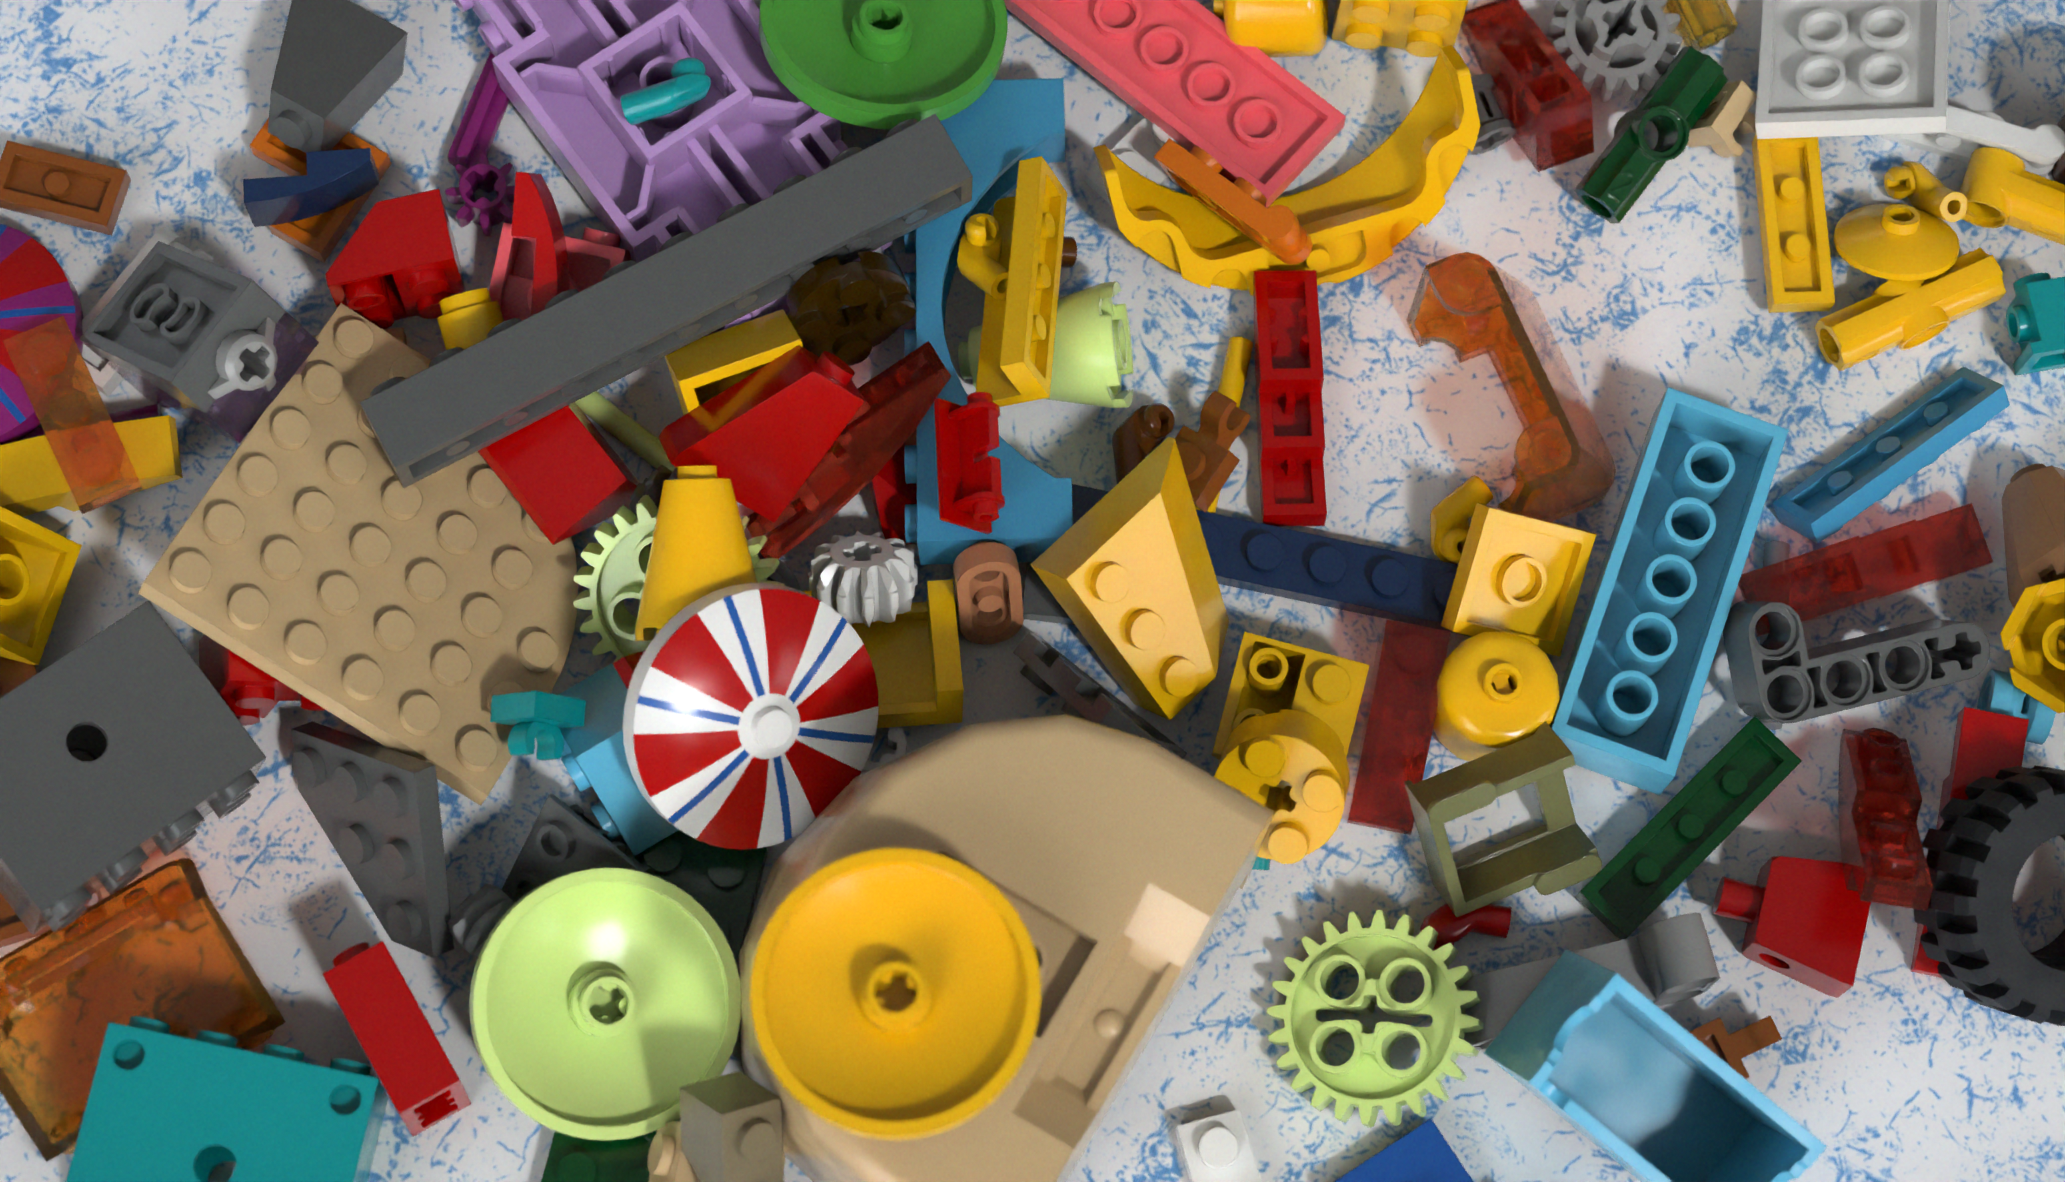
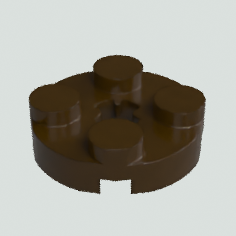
(876, 301)

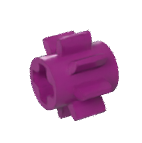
(488, 179)

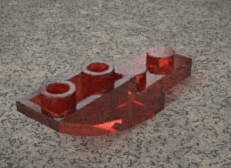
(1879, 819)

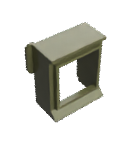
(1542, 858)

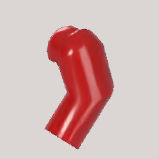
(1487, 920)

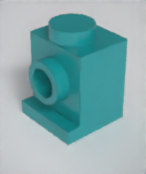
(2038, 323)

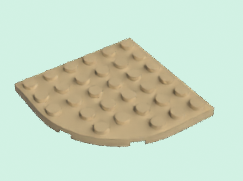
(368, 591)

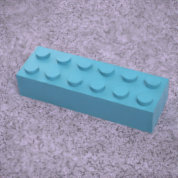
(1665, 589)

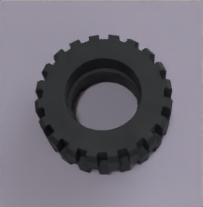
(1973, 879)

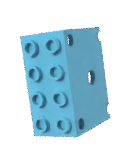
(1645, 1084)

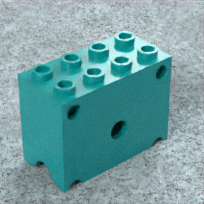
(187, 1105)

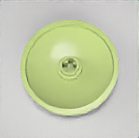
(604, 1002)

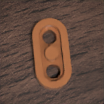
(988, 593)

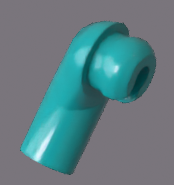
(685, 88)

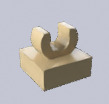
(1722, 117)

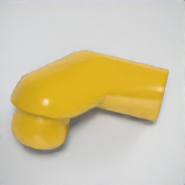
(1925, 191)
(980, 255)

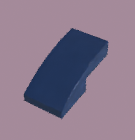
(330, 182)

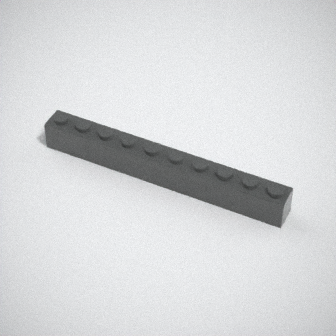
(666, 299)

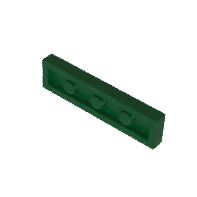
(1688, 829)

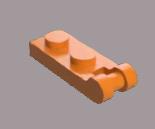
(1236, 202)

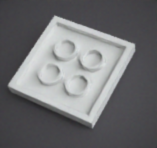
(1852, 68)

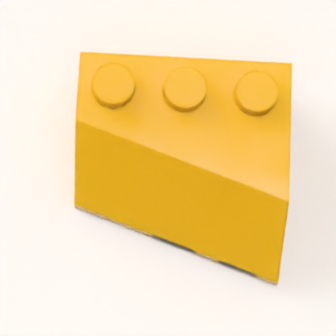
(1144, 585)

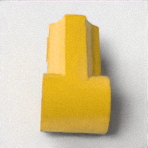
(2005, 194)

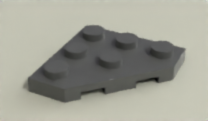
(1083, 695)
(384, 826)

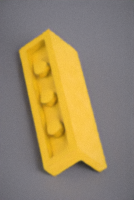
(1021, 328)

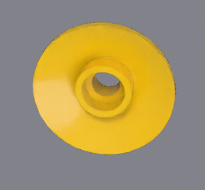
(1896, 242)

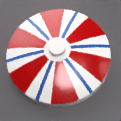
(750, 715)

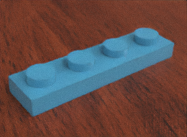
(1891, 454)

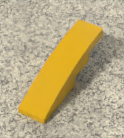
(34, 480)

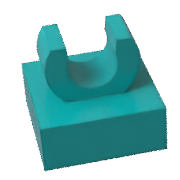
(539, 717)

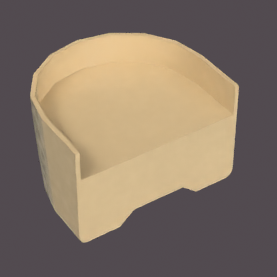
(1117, 875)

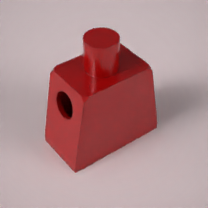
(1799, 921)

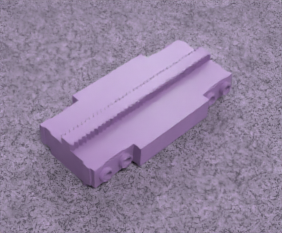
(677, 172)

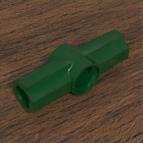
(1673, 108)

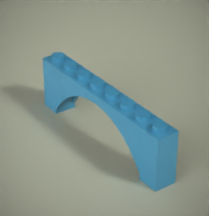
(992, 135)

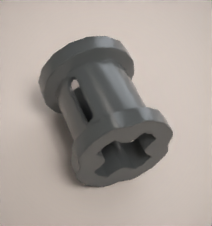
(1494, 127)

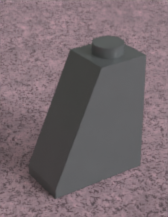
(331, 71)

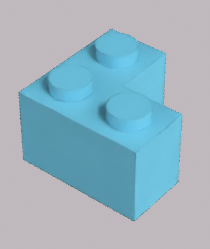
(598, 759)

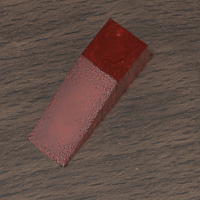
(1532, 83)
(1397, 724)

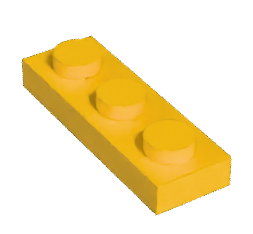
(1793, 225)

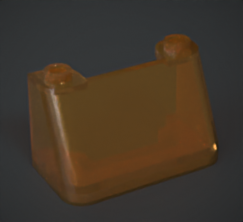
(1486, 310)
(140, 952)

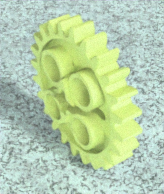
(620, 572)
(1369, 1076)

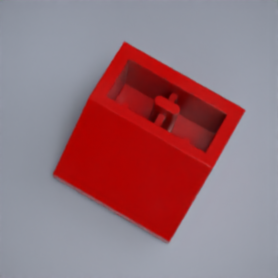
(399, 261)

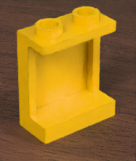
(917, 661)

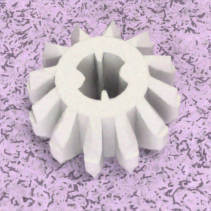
(864, 577)

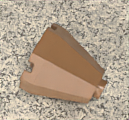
(2034, 528)

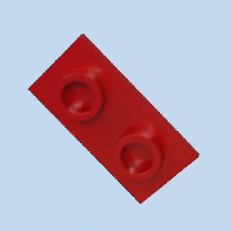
(966, 475)

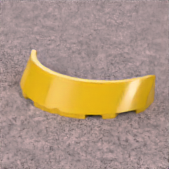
(1349, 218)

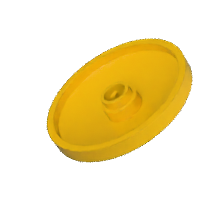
(895, 993)

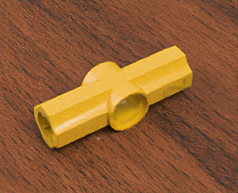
(1909, 311)

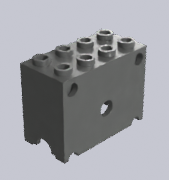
(160, 765)

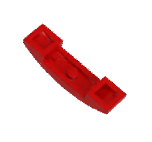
(538, 218)

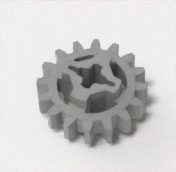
(1632, 59)

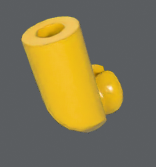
(1451, 518)

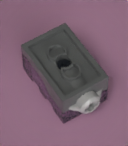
(200, 340)

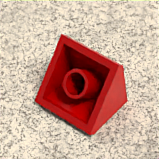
(562, 473)

